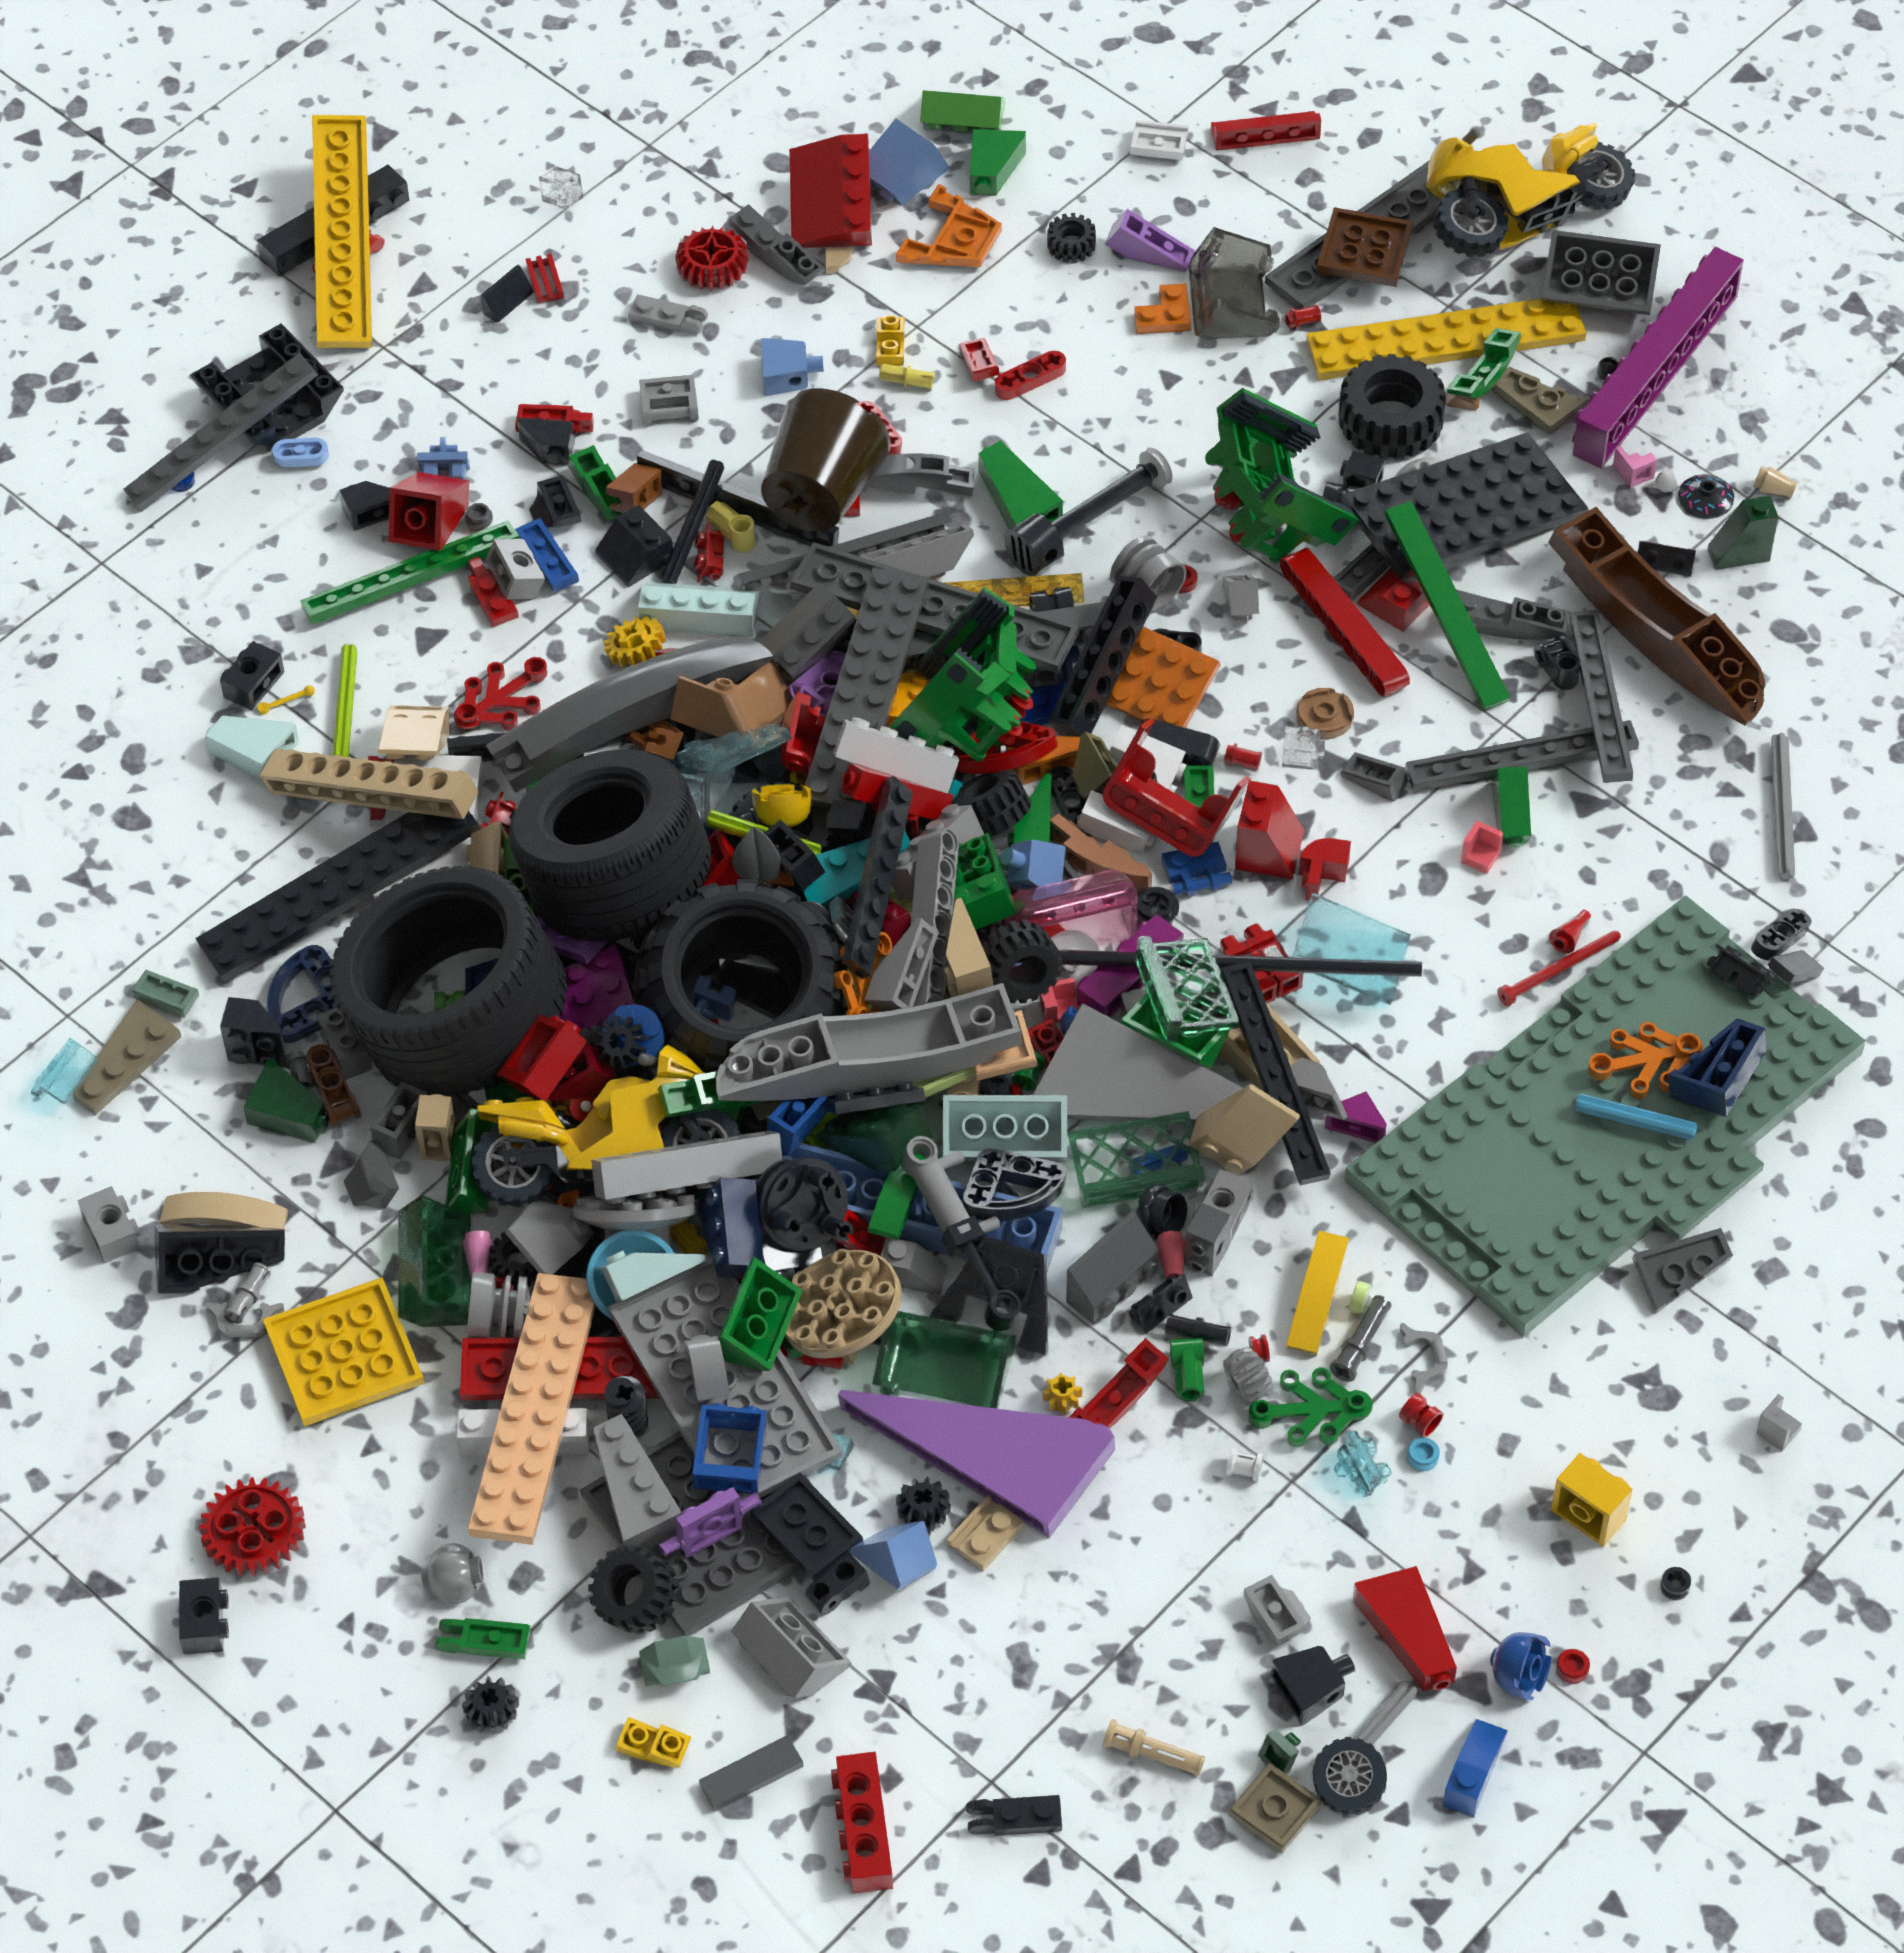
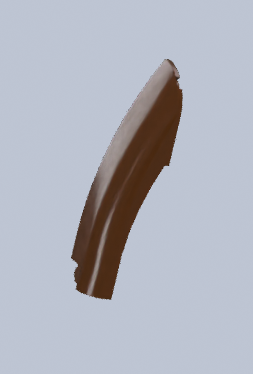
(1659, 619)

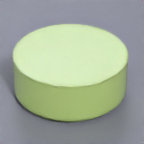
(1359, 1297)

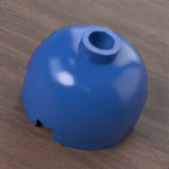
(1521, 1664)

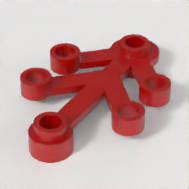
(535, 672)

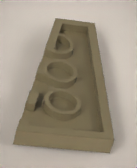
(126, 1055)

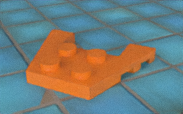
(962, 240)

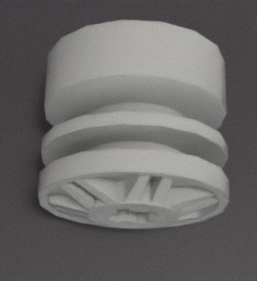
(1149, 561)
(496, 1306)

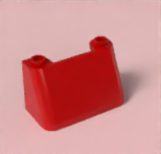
(805, 730)

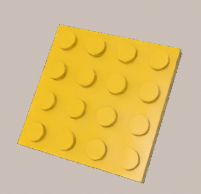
(343, 1351)

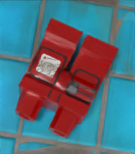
(1263, 944)

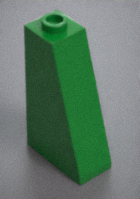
(1015, 486)

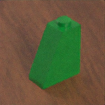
(994, 159)
(1512, 804)

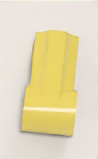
(732, 525)

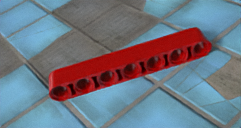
(1344, 622)

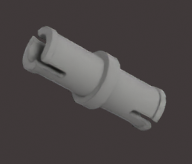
(247, 1293)

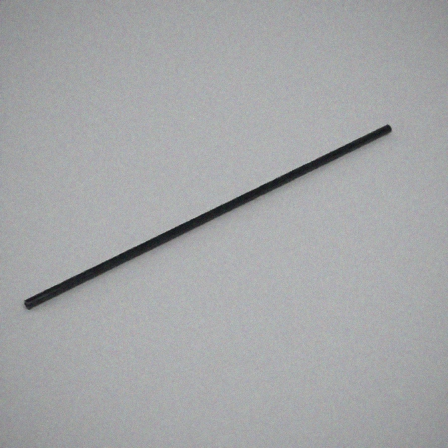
(1259, 963)

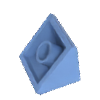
(898, 1553)

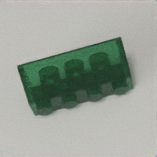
(432, 1264)

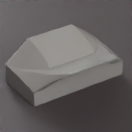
(1276, 1610)

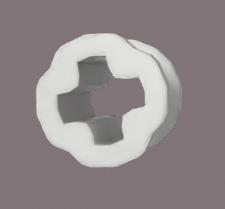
(1244, 1464)

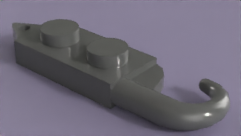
(841, 917)

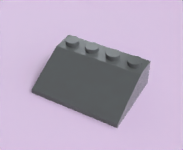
(1601, 272)

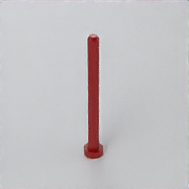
(1508, 994)

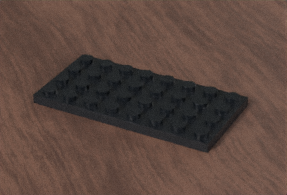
(1470, 501)

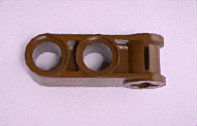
(338, 1100)

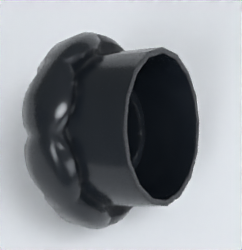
(1161, 1210)

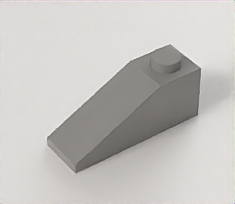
(902, 971)
(1317, 1089)

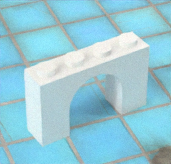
(1109, 825)

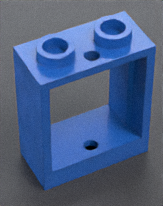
(724, 1477)

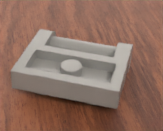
(668, 392)

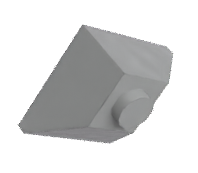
(548, 1235)

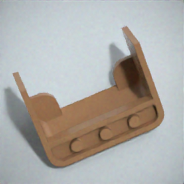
(731, 707)

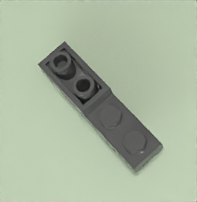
(773, 249)
(928, 471)
(1516, 620)

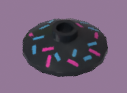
(1706, 496)

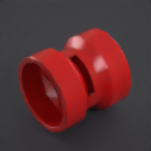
(1421, 1415)

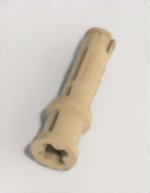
(1193, 1762)

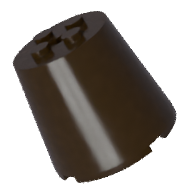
(822, 458)

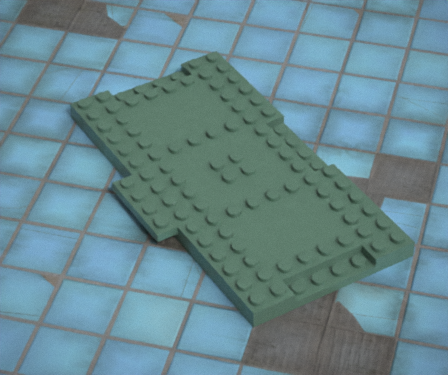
(1544, 1198)

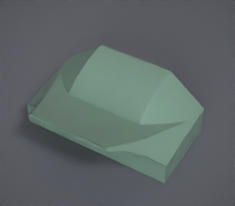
(674, 1660)

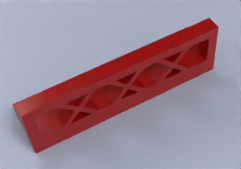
(1266, 130)

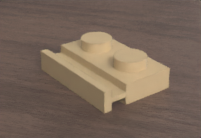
(985, 1533)

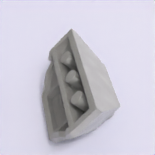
(926, 555)

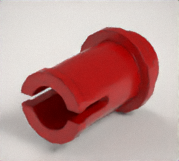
(1303, 316)
(1242, 757)

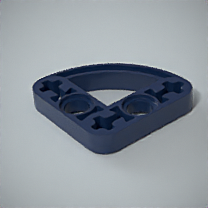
(282, 979)

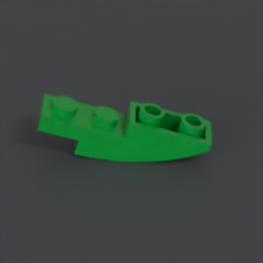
(696, 1096)

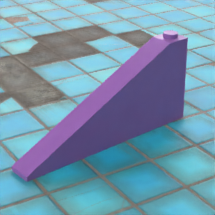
(1018, 1458)

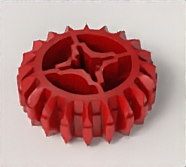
(711, 258)

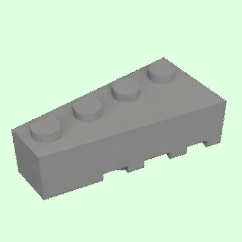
(637, 1494)

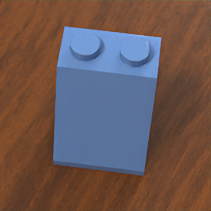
(904, 163)

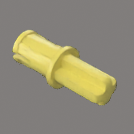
(907, 376)

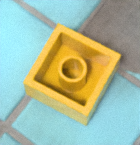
(1591, 1499)

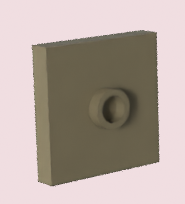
(1275, 1808)

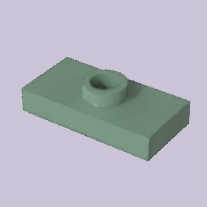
(165, 993)

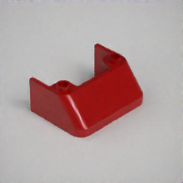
(1159, 809)

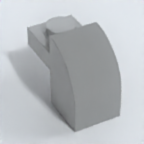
(707, 1367)

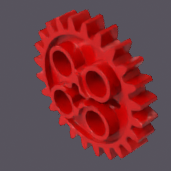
(231, 1545)

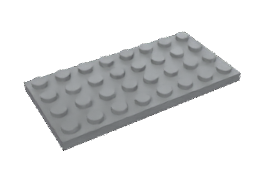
(698, 1304)

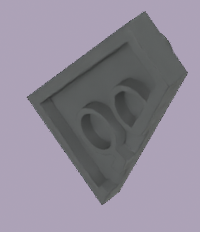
(1680, 1265)

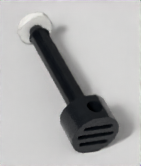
(1038, 543)

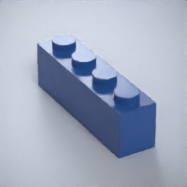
(796, 1119)

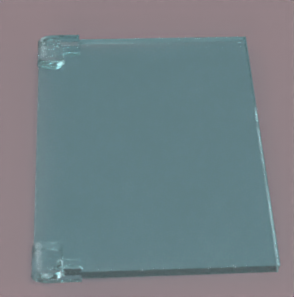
(1342, 933)

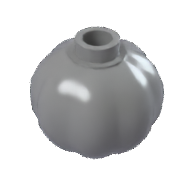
(452, 1573)

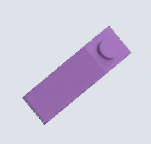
(1147, 243)

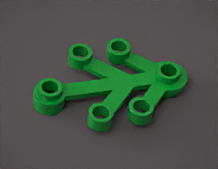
(1314, 1407)

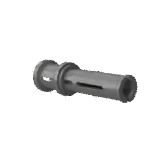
(1355, 1348)

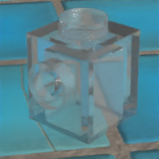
(561, 187)
(1302, 748)

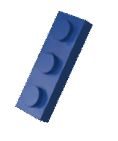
(548, 555)

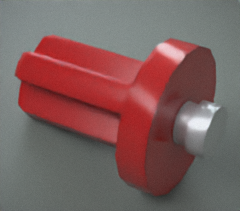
(580, 1107)

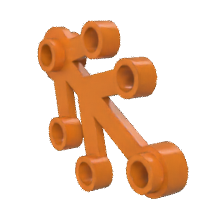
(843, 980)
(1646, 1055)

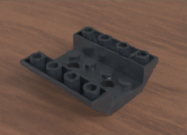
(308, 405)

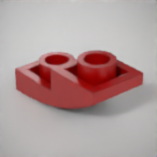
(1045, 1039)

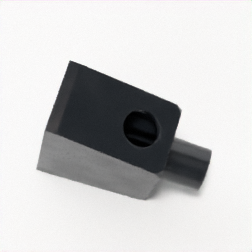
(1311, 1680)

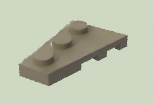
(1537, 401)

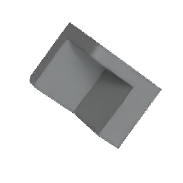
(1777, 1425)

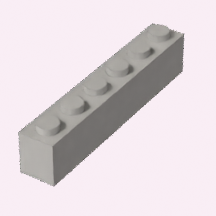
(684, 1165)

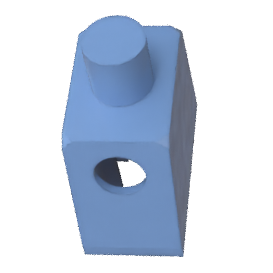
(787, 365)
(1033, 864)

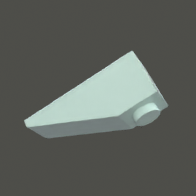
(639, 1271)

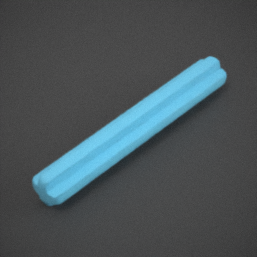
(1636, 1116)

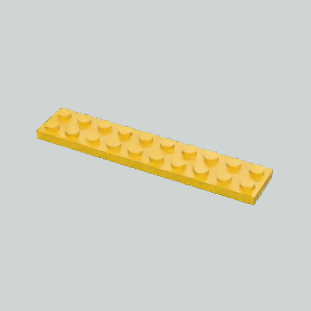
(341, 231)
(1444, 335)

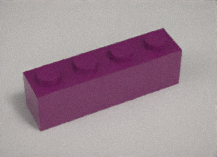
(1104, 986)

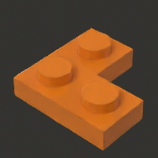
(1169, 316)

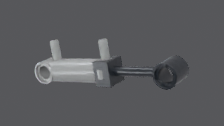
(959, 1230)

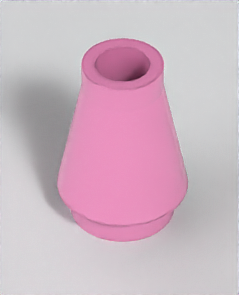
(477, 1251)

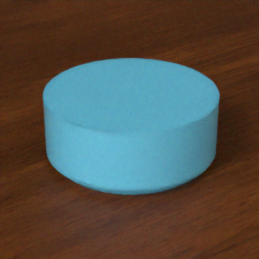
(1423, 1454)

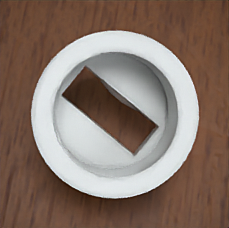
(1666, 481)

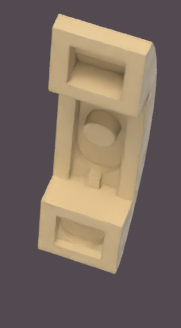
(222, 1210)

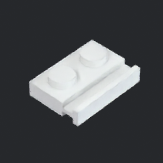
(1159, 140)

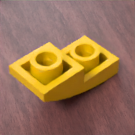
(890, 340)
(653, 1745)

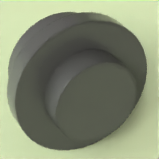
(478, 516)

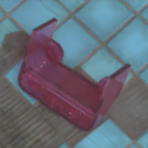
(1079, 899)

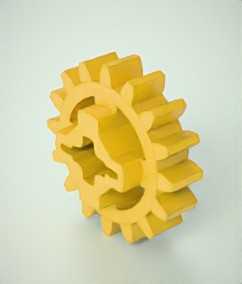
(634, 641)

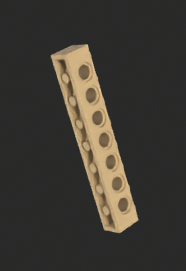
(369, 783)

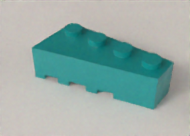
(842, 873)

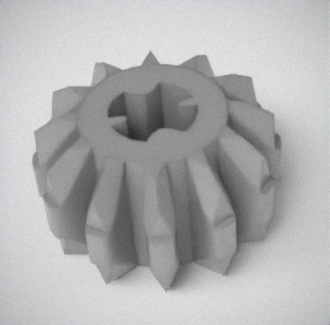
(1248, 1374)

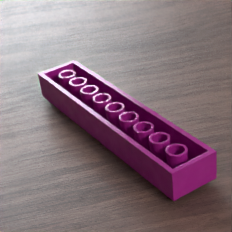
(1657, 357)

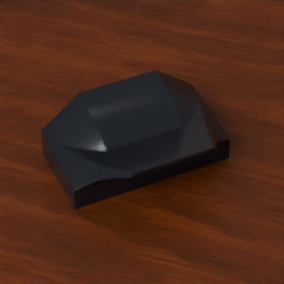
(555, 503)

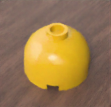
(782, 803)

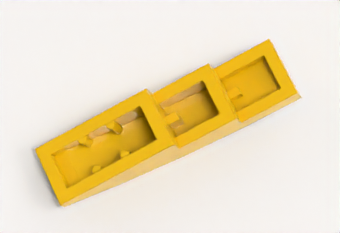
(1317, 1292)

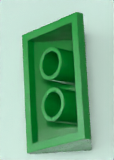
(1199, 1047)
(462, 1188)
(758, 1317)

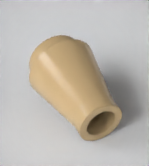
(1774, 482)

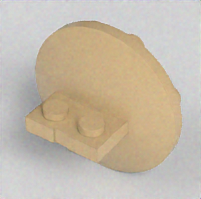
(843, 1304)

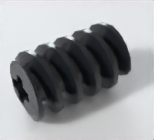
(627, 1397)

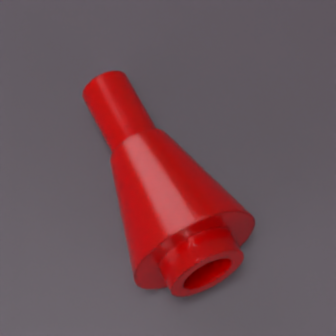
(1567, 935)

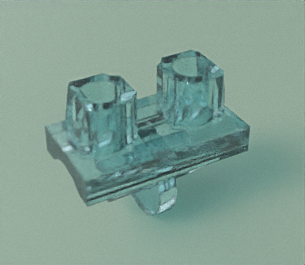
(1357, 1463)

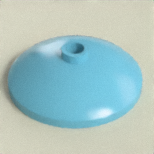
(628, 1242)

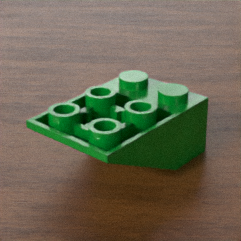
(982, 883)

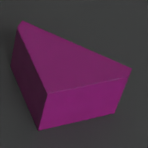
(1362, 1121)

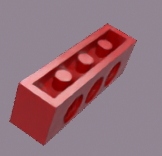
(874, 1871)

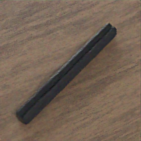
(692, 522)

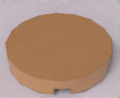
(1325, 711)

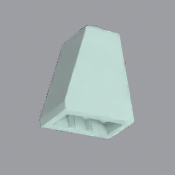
(249, 741)

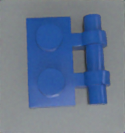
(1185, 868)

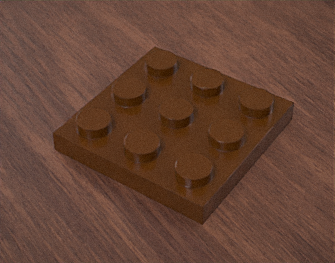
(1364, 247)

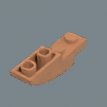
(1089, 857)

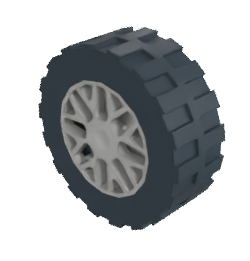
(1349, 1776)

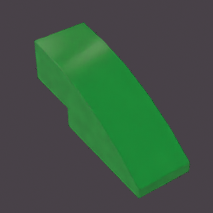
(593, 479)

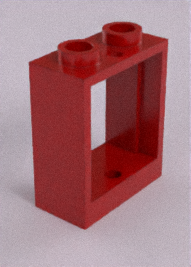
(543, 1056)

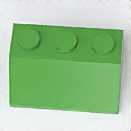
(961, 110)

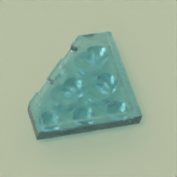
(731, 749)

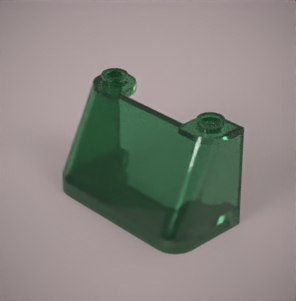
(944, 1360)

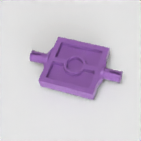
(709, 1522)

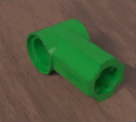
(1188, 1360)

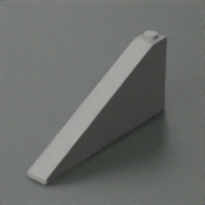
(1126, 1076)

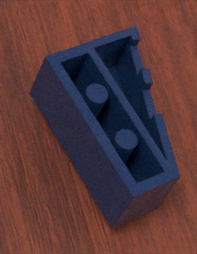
(1720, 1070)
(732, 1225)

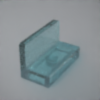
(65, 1072)

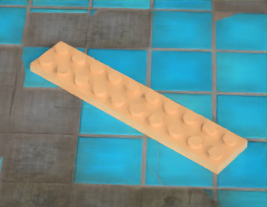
(533, 1411)

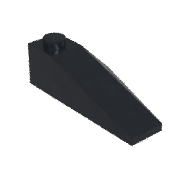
(206, 1254)

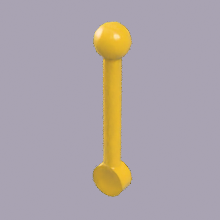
(263, 707)

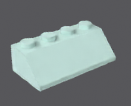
(700, 608)
(1007, 1123)

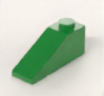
(1036, 822)

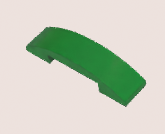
(1490, 367)
(893, 1204)

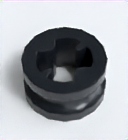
(1684, 1586)

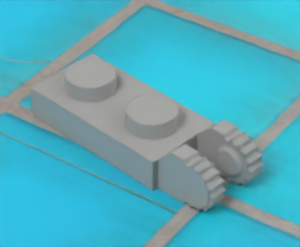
(667, 314)

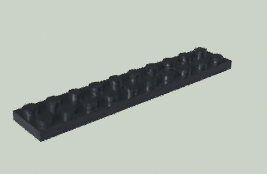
(330, 889)

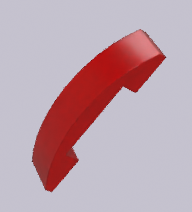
(1125, 1387)

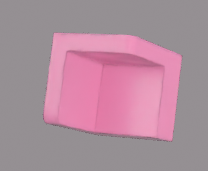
(1634, 468)

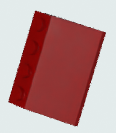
(831, 192)

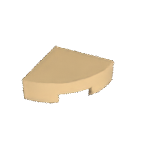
(836, 258)

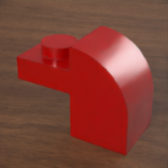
(1323, 860)

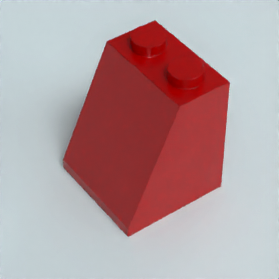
(426, 509)
(1267, 832)

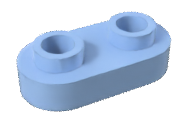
(300, 452)

